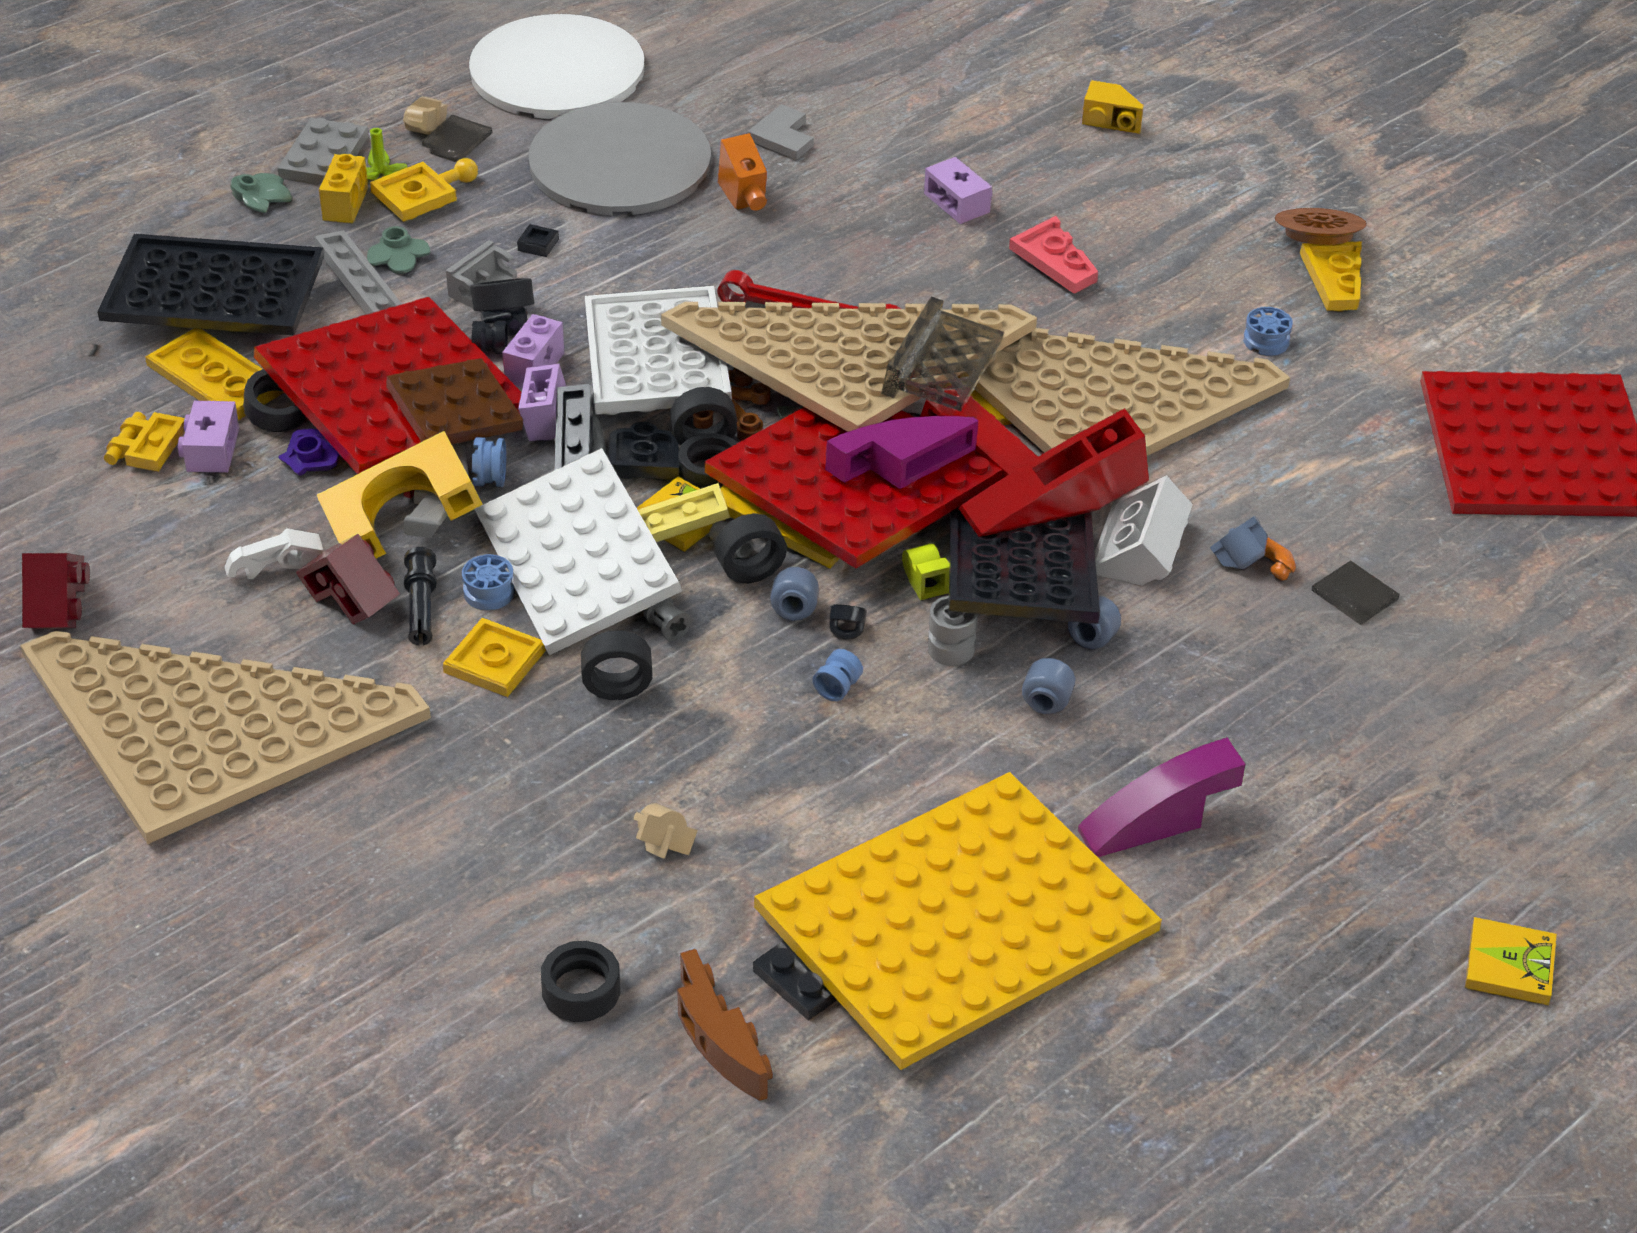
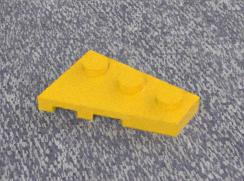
(1335, 273)

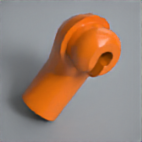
(1282, 557)

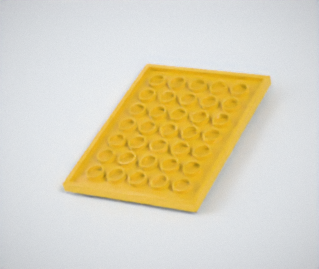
(955, 918)

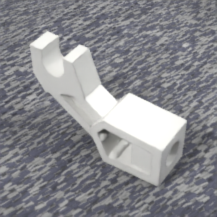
(290, 548)

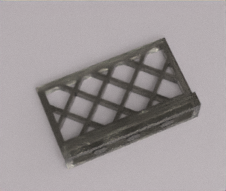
(920, 347)

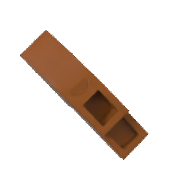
(719, 1032)

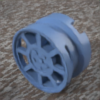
(1269, 332)
(489, 462)
(488, 583)

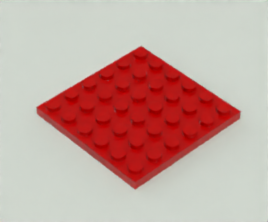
(343, 370)
(1534, 442)
(854, 520)

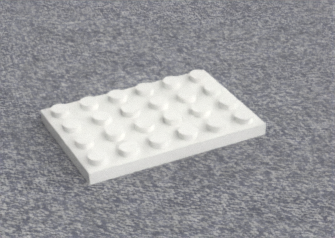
(641, 362)
(577, 551)

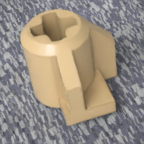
(425, 115)
(664, 830)

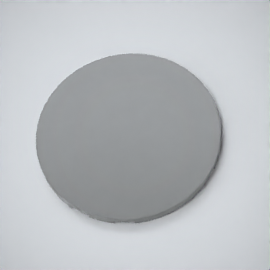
(619, 158)

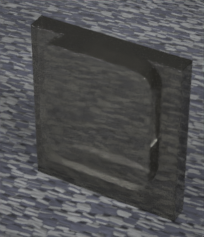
(456, 138)
(1355, 592)

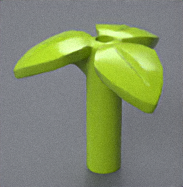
(378, 157)

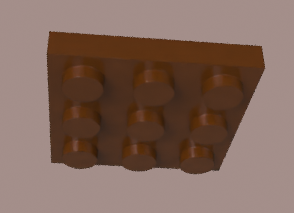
(454, 399)

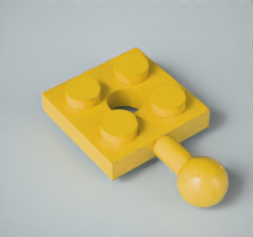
(421, 188)

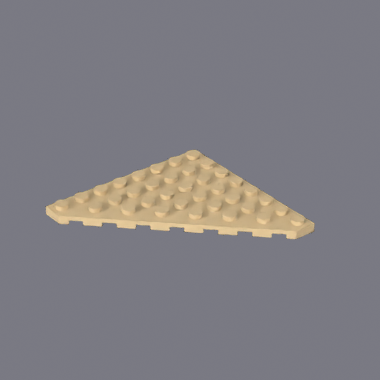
(827, 354)
(1069, 383)
(203, 732)

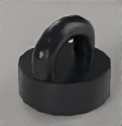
(848, 614)

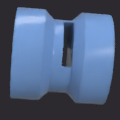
(837, 675)

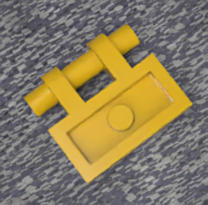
(145, 442)

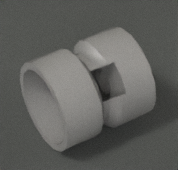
(951, 634)

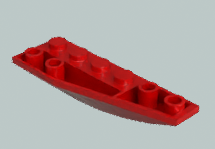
(1065, 480)

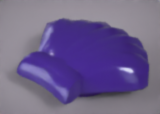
(309, 452)

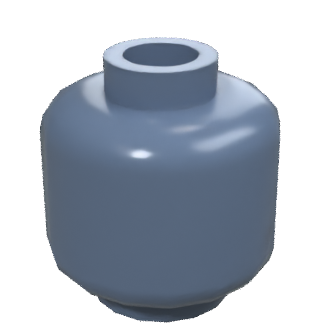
(794, 593)
(1097, 635)
(1048, 685)

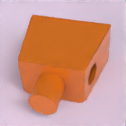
(742, 173)

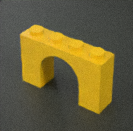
(426, 466)

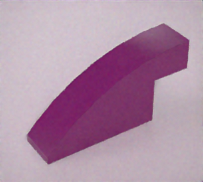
(901, 448)
(1163, 799)

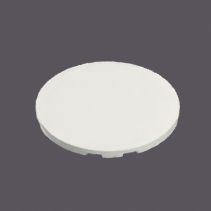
(556, 64)

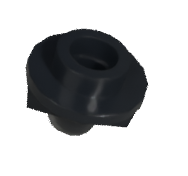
(514, 317)

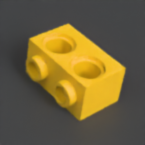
(343, 188)

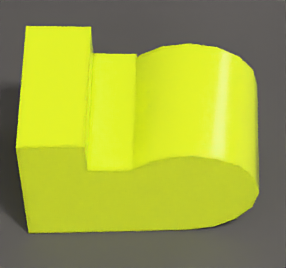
(926, 563)

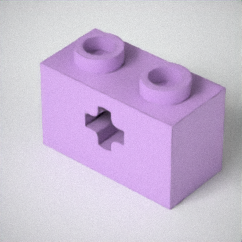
(957, 190)
(535, 345)
(539, 401)
(209, 436)

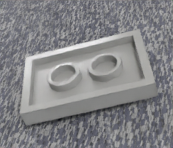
(316, 147)

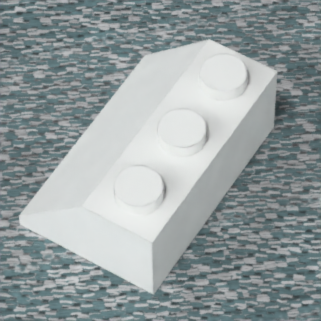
(1143, 533)

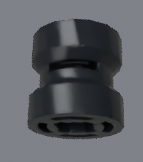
(490, 337)

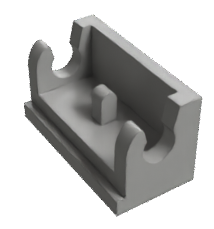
(479, 266)

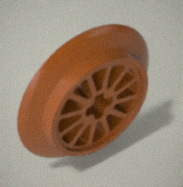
(1320, 225)

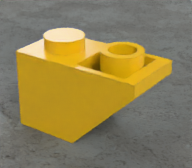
(1112, 108)

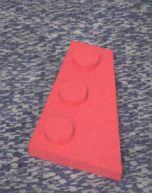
(1055, 255)

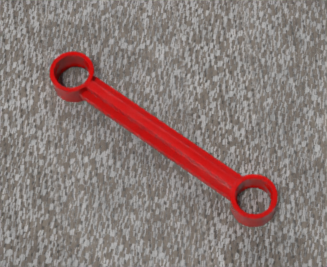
(762, 294)

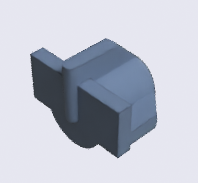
(1242, 545)

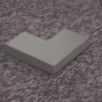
(779, 132)

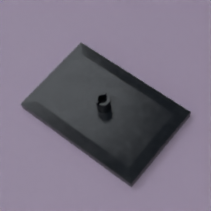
(212, 284)
(1026, 570)

